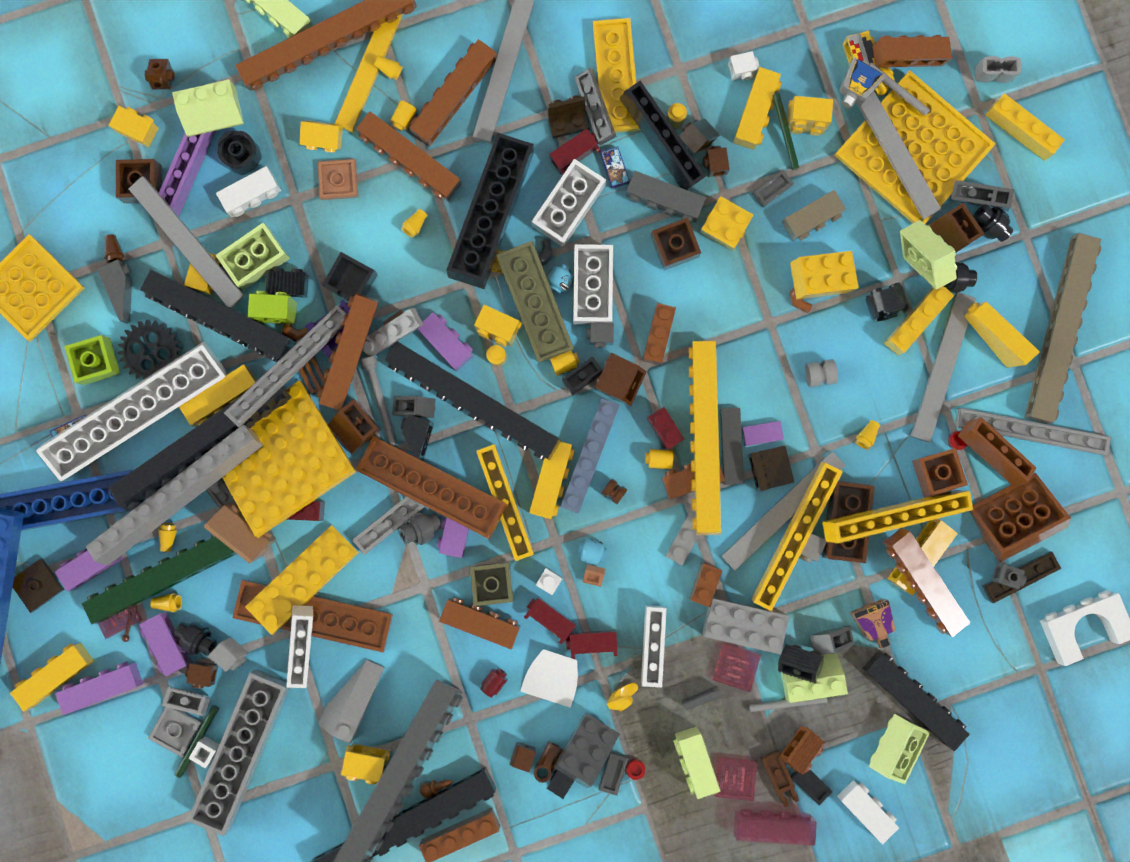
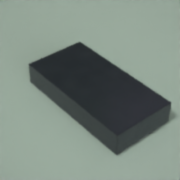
(812, 786)

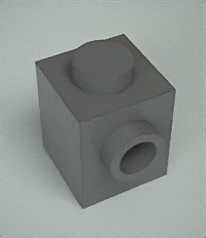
(601, 334)

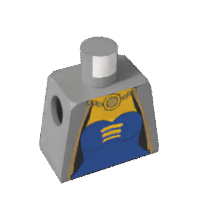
(859, 83)

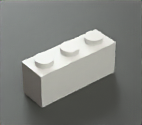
(249, 192)
(868, 811)

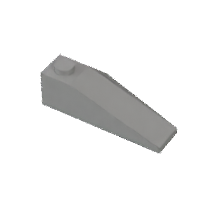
(347, 708)

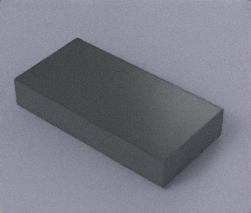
(772, 188)
(701, 698)
(613, 773)

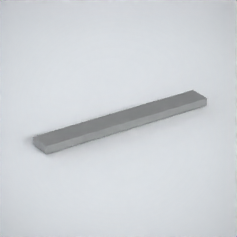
(503, 70)
(899, 156)
(186, 242)
(286, 367)
(942, 368)
(1039, 432)
(774, 518)

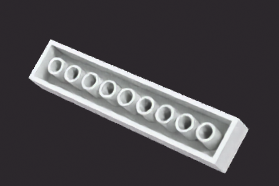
(132, 411)

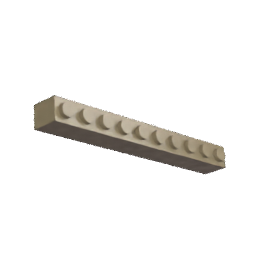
(1063, 328)

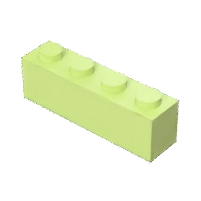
(283, 14)

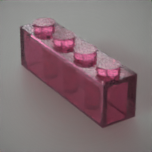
(775, 827)

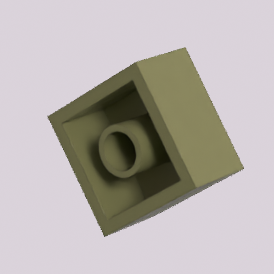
(491, 583)

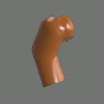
(800, 304)
(293, 333)

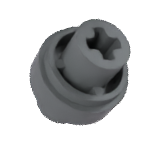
(419, 528)

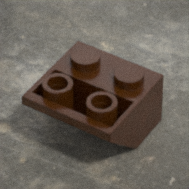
(957, 227)
(620, 379)
(353, 426)

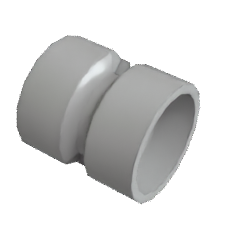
(821, 373)

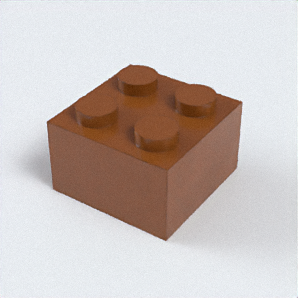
(939, 472)

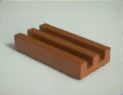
(306, 379)

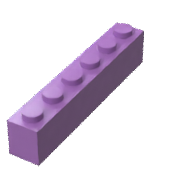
(185, 169)

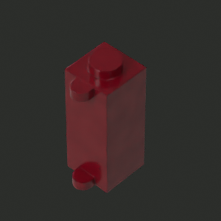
(576, 148)
(550, 618)
(592, 642)

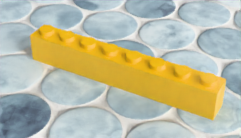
(897, 516)
(796, 536)

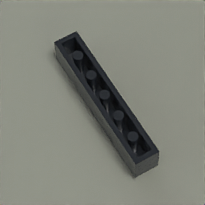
(662, 136)
(916, 701)

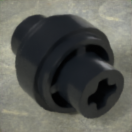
(994, 222)
(964, 279)
(195, 638)

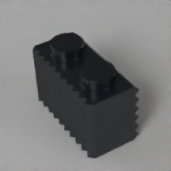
(293, 283)
(582, 376)
(800, 663)

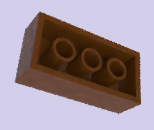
(846, 501)

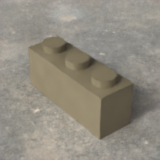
(814, 216)

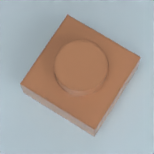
(593, 575)

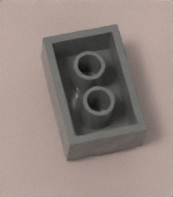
(587, 750)

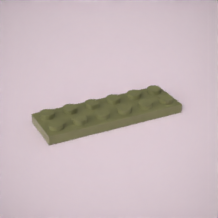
(535, 301)

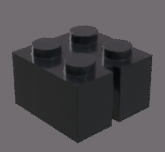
(349, 277)

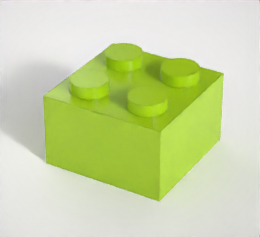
(272, 308)
(92, 360)

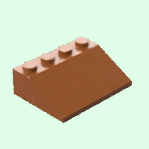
(1019, 517)

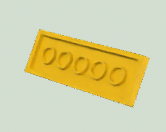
(615, 68)
(301, 579)

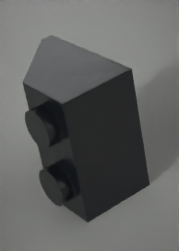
(417, 434)

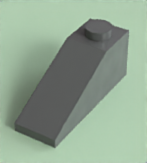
(982, 195)
(118, 285)

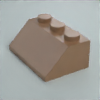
(235, 532)

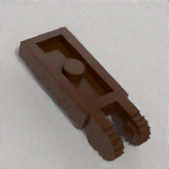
(779, 776)

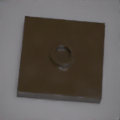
(36, 585)

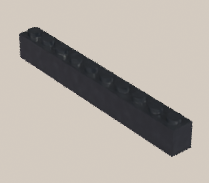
(472, 400)
(182, 453)
(430, 812)

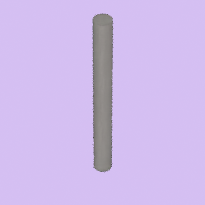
(902, 92)
(783, 704)

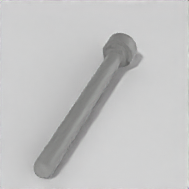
(370, 366)

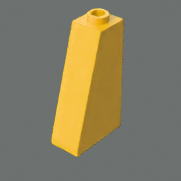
(1000, 335)

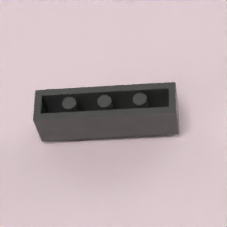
(664, 196)

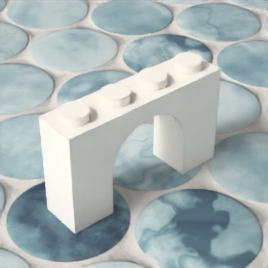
(1061, 626)

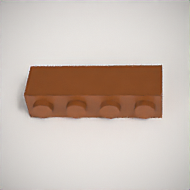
(912, 51)
(997, 451)
(480, 623)
(459, 835)

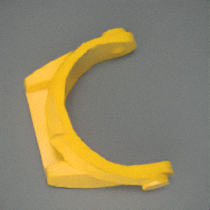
(621, 698)

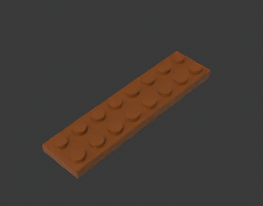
(431, 487)
(331, 619)

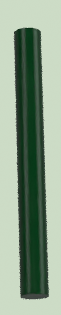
(785, 131)
(200, 734)

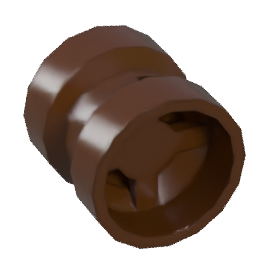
(618, 492)

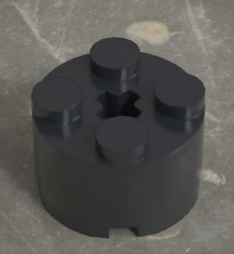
(240, 162)
(887, 302)

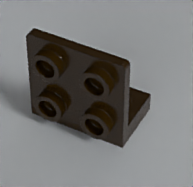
(567, 116)
(771, 468)

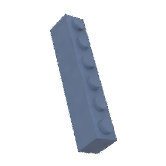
(590, 455)

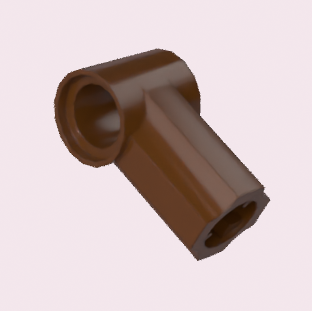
(547, 760)

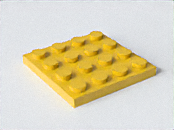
(34, 287)

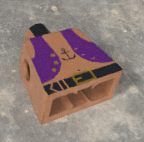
(875, 621)

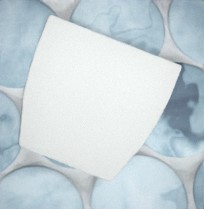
(552, 678)

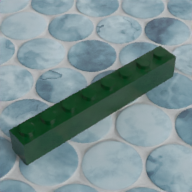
(156, 579)

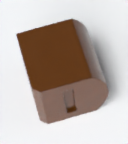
(522, 756)

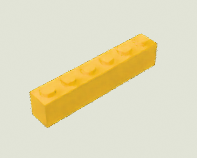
(501, 489)

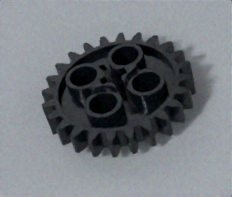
(164, 340)

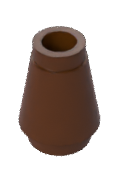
(112, 249)

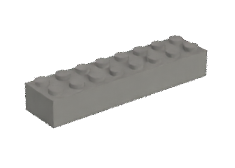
(239, 752)

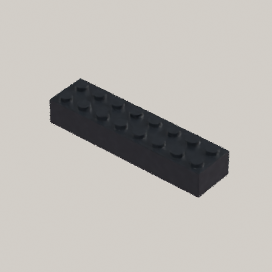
(490, 211)
(213, 314)

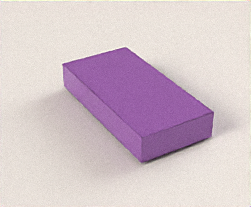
(762, 433)

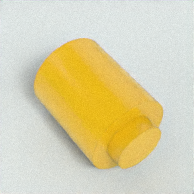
(676, 115)
(403, 116)
(496, 355)
(564, 362)
(659, 459)

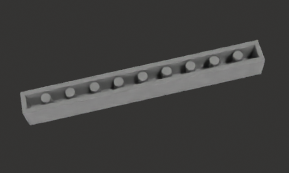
(174, 495)

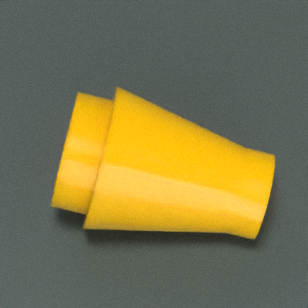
(388, 67)
(414, 223)
(867, 436)
(166, 535)
(170, 602)

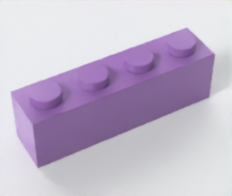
(99, 688)

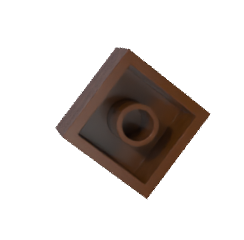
(131, 171)
(675, 244)

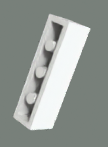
(299, 646)
(653, 646)

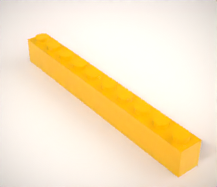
(705, 438)

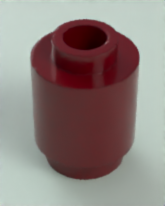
(494, 682)

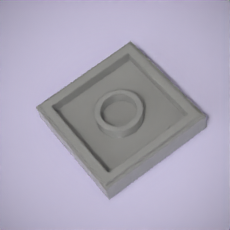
(175, 730)

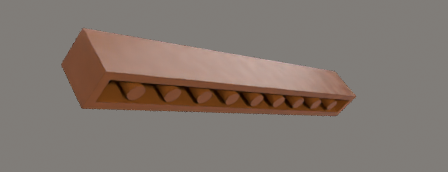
(320, 40)

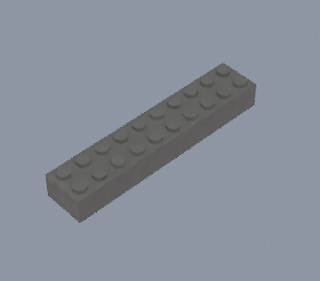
(400, 773)

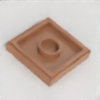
(337, 179)

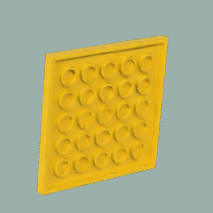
(940, 143)
(291, 468)

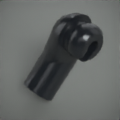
(546, 253)

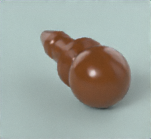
(428, 788)

